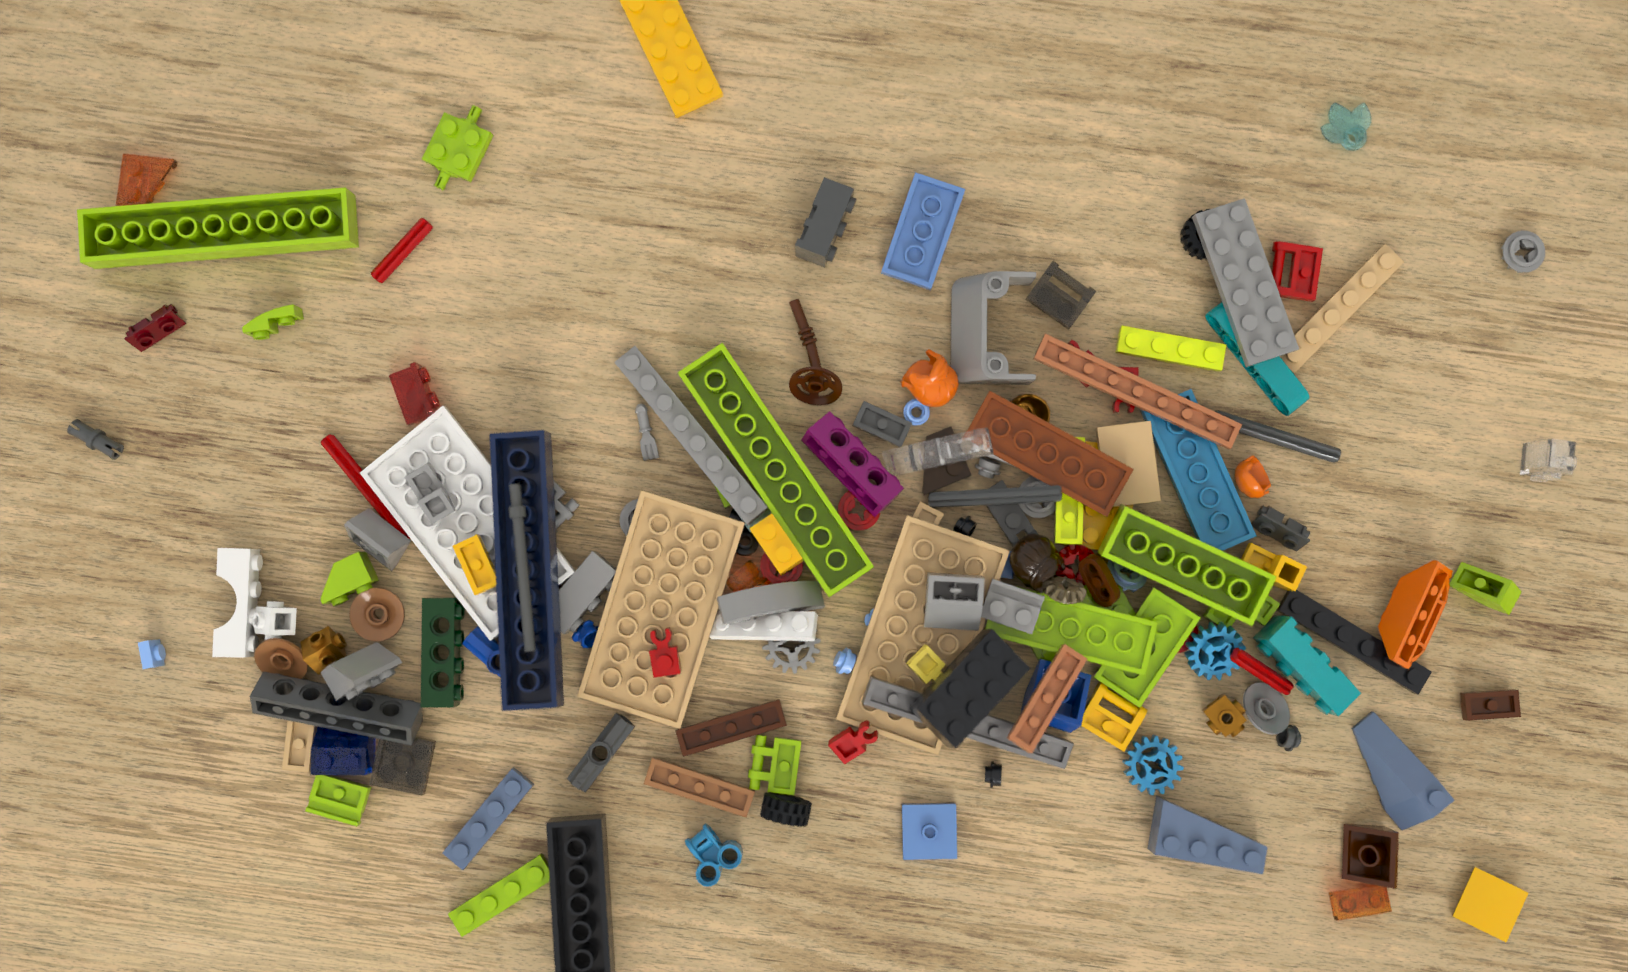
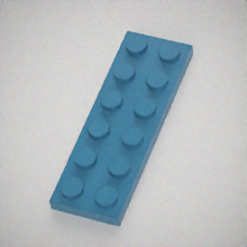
(1201, 483)

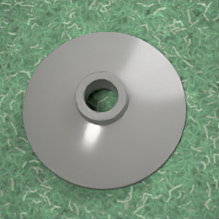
(1266, 708)

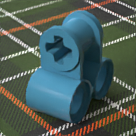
(711, 854)

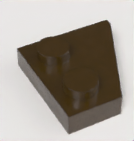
(943, 475)

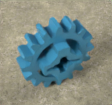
(1211, 639)
(1158, 756)

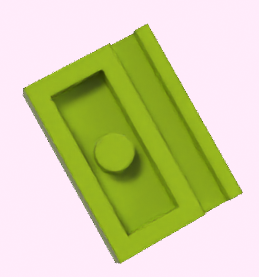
(338, 799)

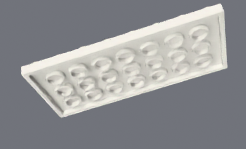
(469, 485)

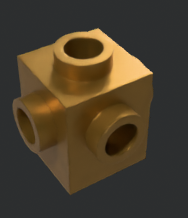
(323, 649)
(1217, 709)

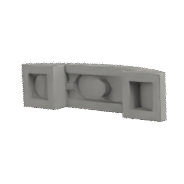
(769, 600)

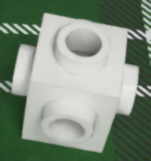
(274, 620)

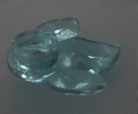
(1344, 123)

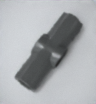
(590, 765)

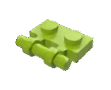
(783, 765)

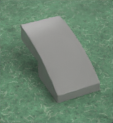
(430, 493)

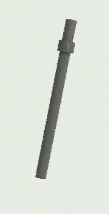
(517, 513)

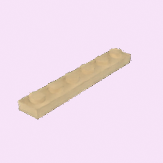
(1342, 305)

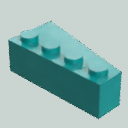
(1306, 665)

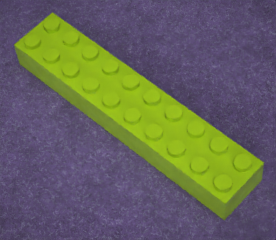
(217, 228)
(775, 470)

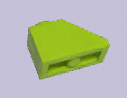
(1486, 588)

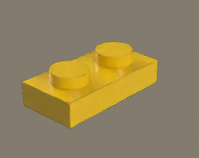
(476, 564)

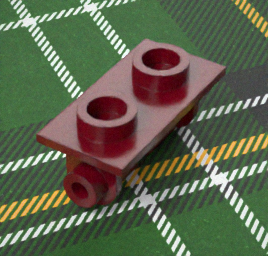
(147, 332)

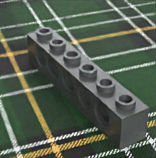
(315, 705)

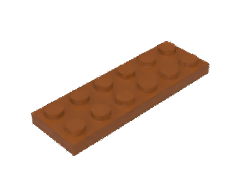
(1051, 454)

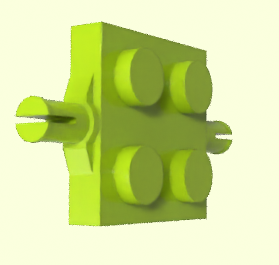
(457, 147)

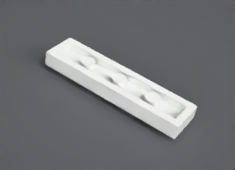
(776, 626)

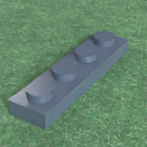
(488, 818)

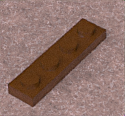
(731, 727)

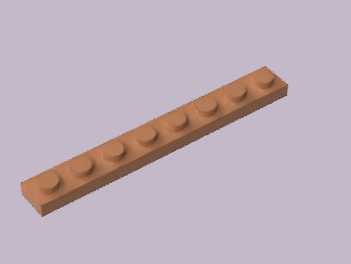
(1137, 391)

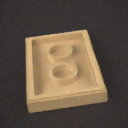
(1135, 448)

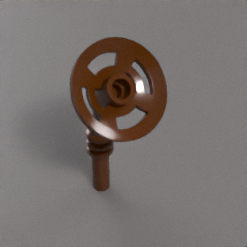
(817, 376)

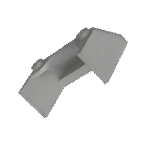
(969, 328)

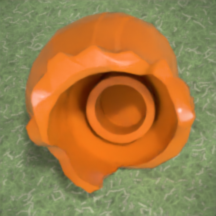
(931, 381)

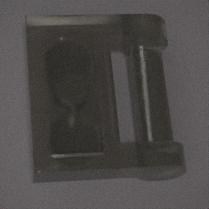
(1057, 302)

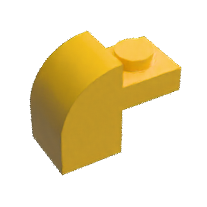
(1286, 569)

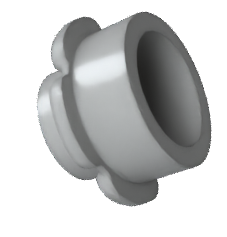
(988, 467)

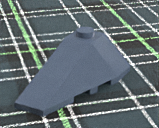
(1403, 782)

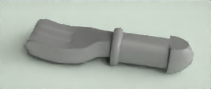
(648, 442)

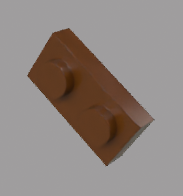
(1490, 704)

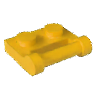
(1108, 725)

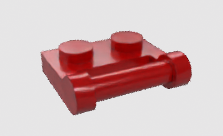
(1303, 270)

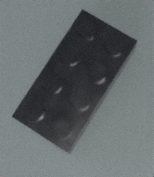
(969, 688)

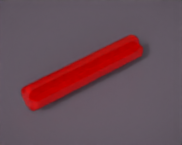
(401, 250)
(1261, 671)

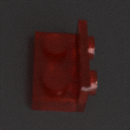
(414, 393)

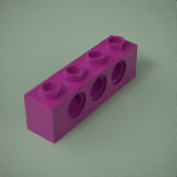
(854, 478)

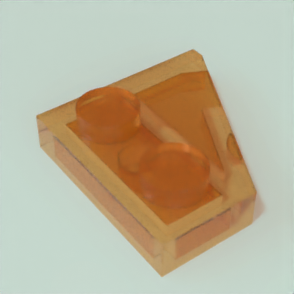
(142, 178)

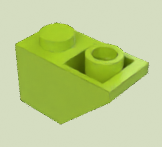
(347, 577)

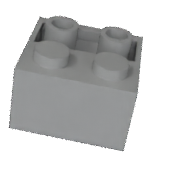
(953, 601)
(360, 670)

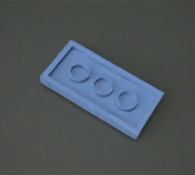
(923, 231)

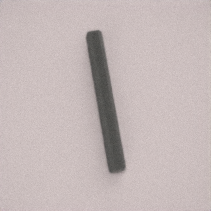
(1286, 439)
(995, 496)

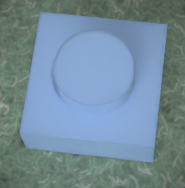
(152, 653)

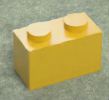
(776, 544)

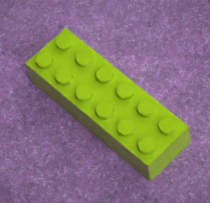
(1186, 564)

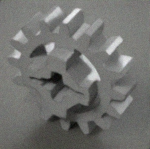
(793, 662)

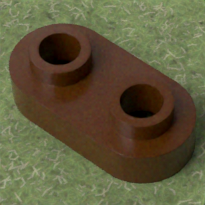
(1099, 580)

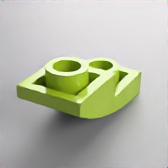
(268, 322)

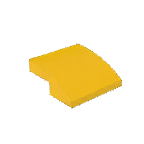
(1490, 904)

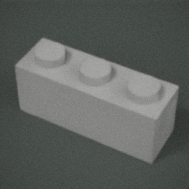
(583, 591)

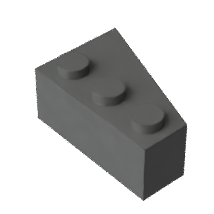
(825, 223)

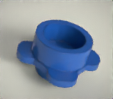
(586, 634)

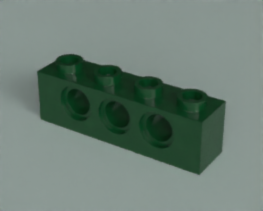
(432, 692)

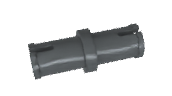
(95, 439)

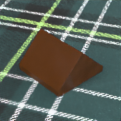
(1370, 855)

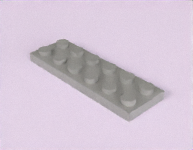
(1245, 282)

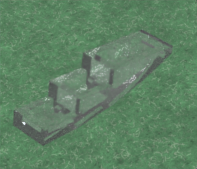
(938, 452)

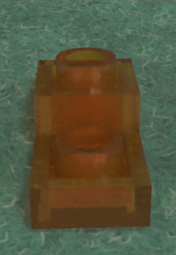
(1359, 902)

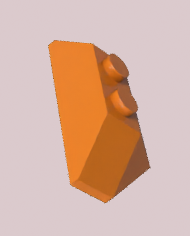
(1414, 612)

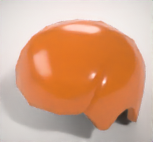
(1252, 478)

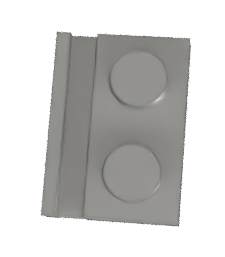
(1012, 606)

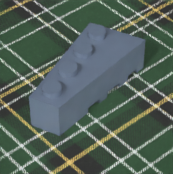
(1197, 839)

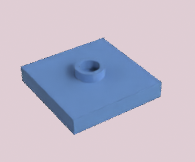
(929, 831)

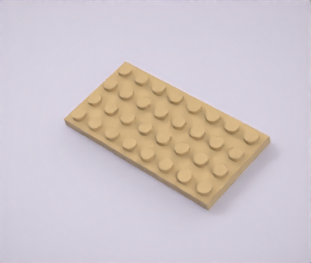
(665, 578)
(898, 623)

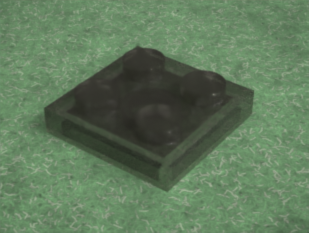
(403, 765)

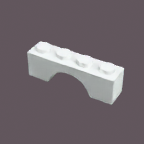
(241, 570)

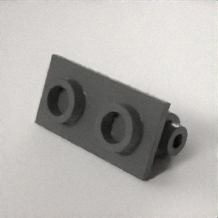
(1291, 534)

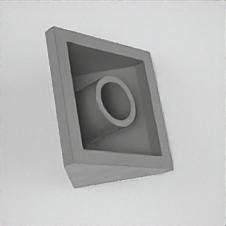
(377, 538)

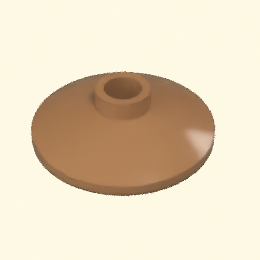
(367, 623)
(280, 657)

